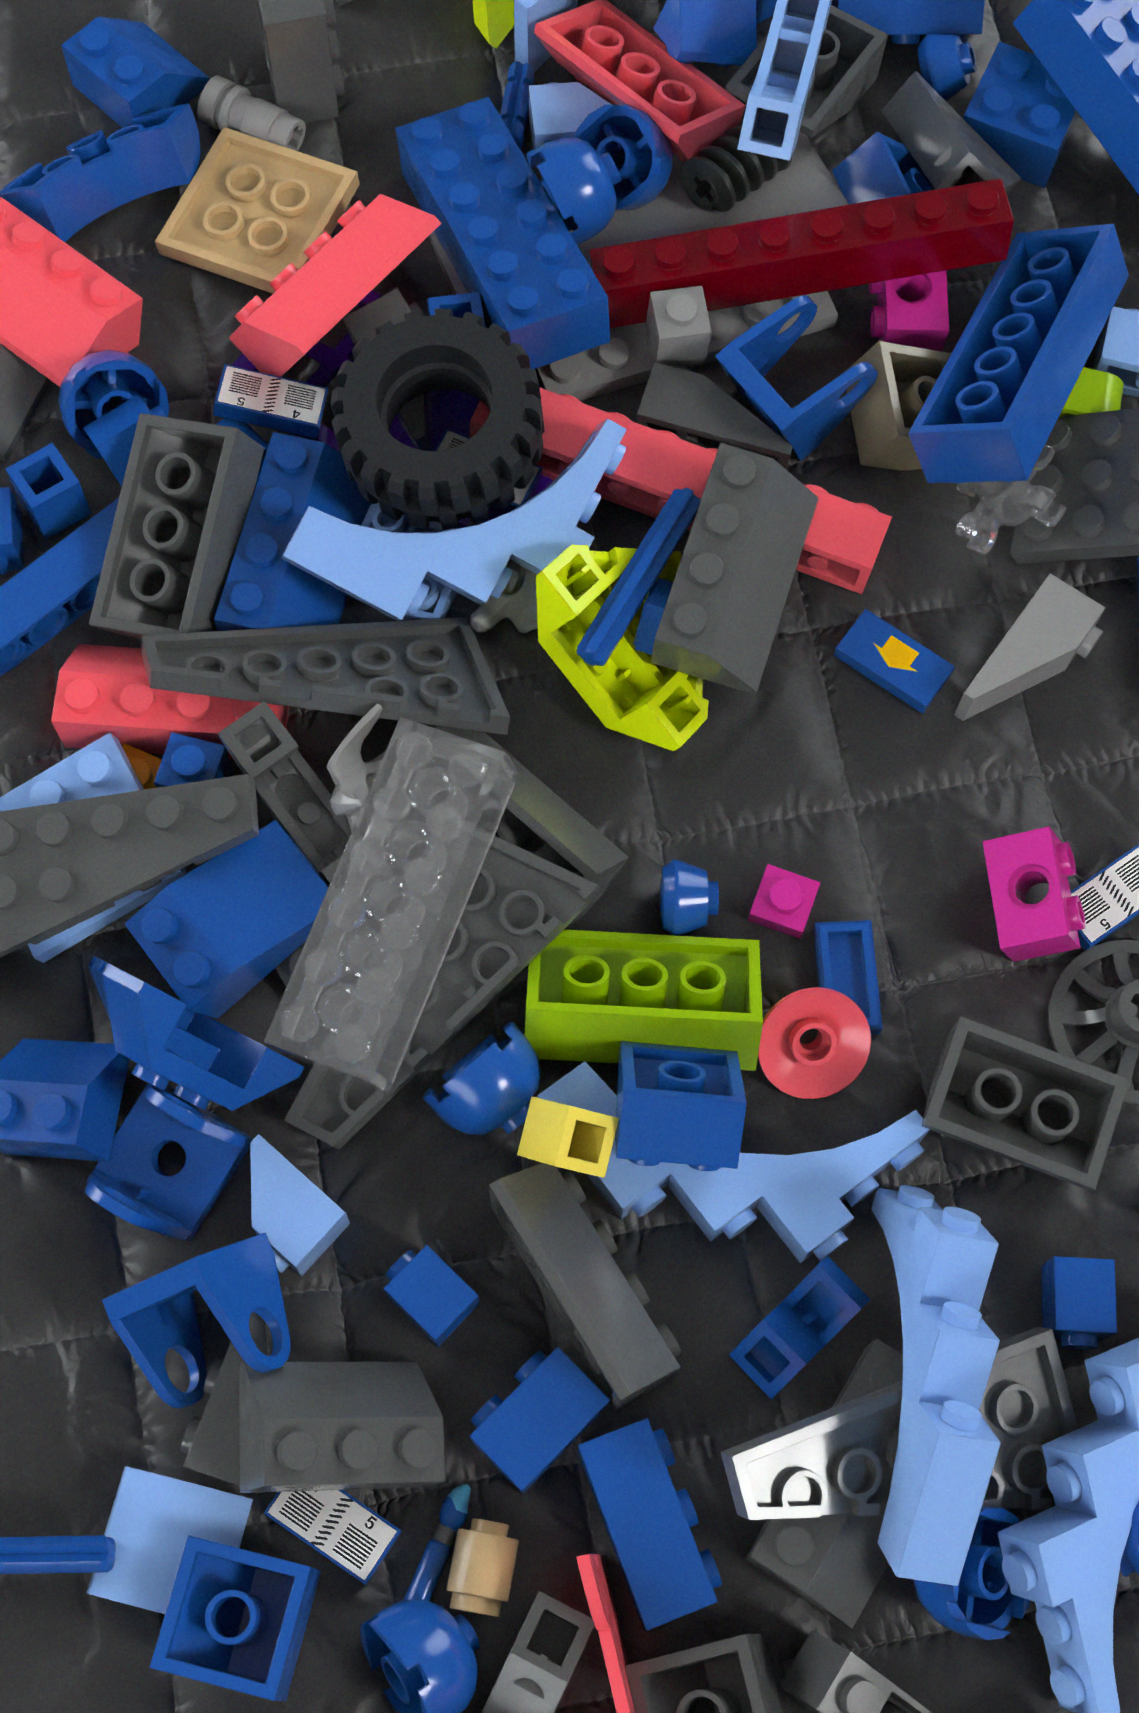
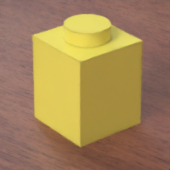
(568, 1137)

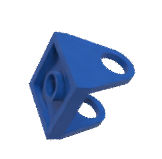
(760, 348)
(136, 1186)
(163, 1314)

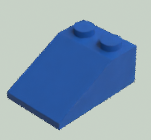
(231, 920)

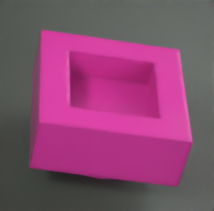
(783, 901)

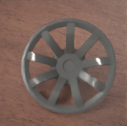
(1118, 1015)

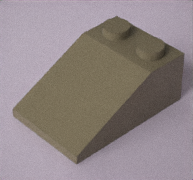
(894, 403)

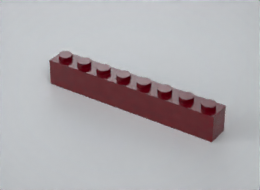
(811, 250)

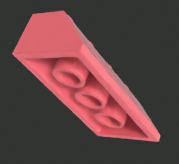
(635, 70)
(330, 283)
(57, 300)
(110, 692)

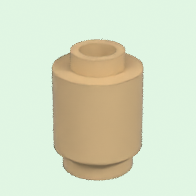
(482, 1568)

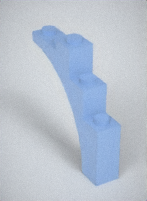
(784, 78)
(389, 566)
(793, 1192)
(947, 1359)
(1074, 1550)

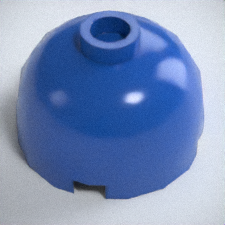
(637, 149)
(578, 184)
(100, 385)
(489, 1085)
(983, 1597)
(423, 1656)

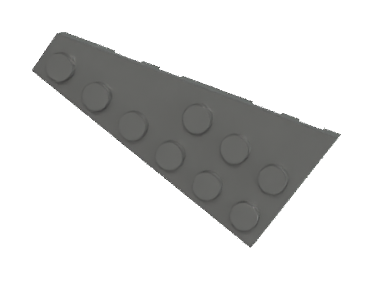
(409, 667)
(87, 853)
(507, 922)
(848, 1453)

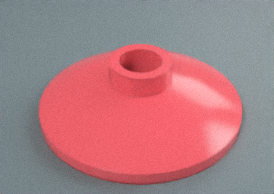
(828, 1061)

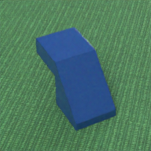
(799, 1327)

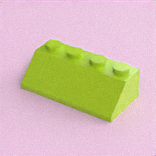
(643, 988)

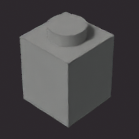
(678, 326)

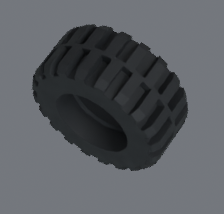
(427, 357)

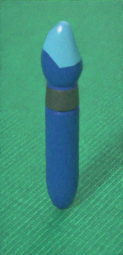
(452, 1517)

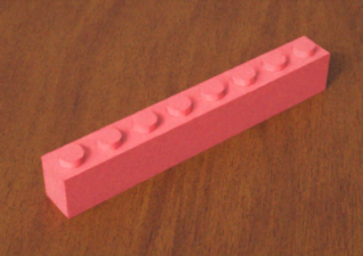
(656, 462)

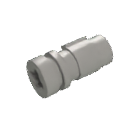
(233, 107)

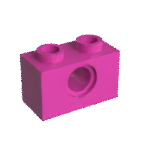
(914, 323)
(1013, 868)

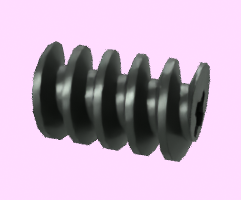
(725, 174)

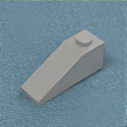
(1036, 647)

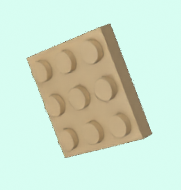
(255, 209)

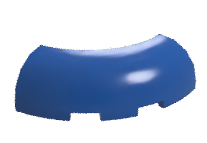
(106, 173)

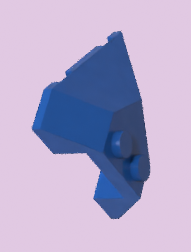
(185, 1046)

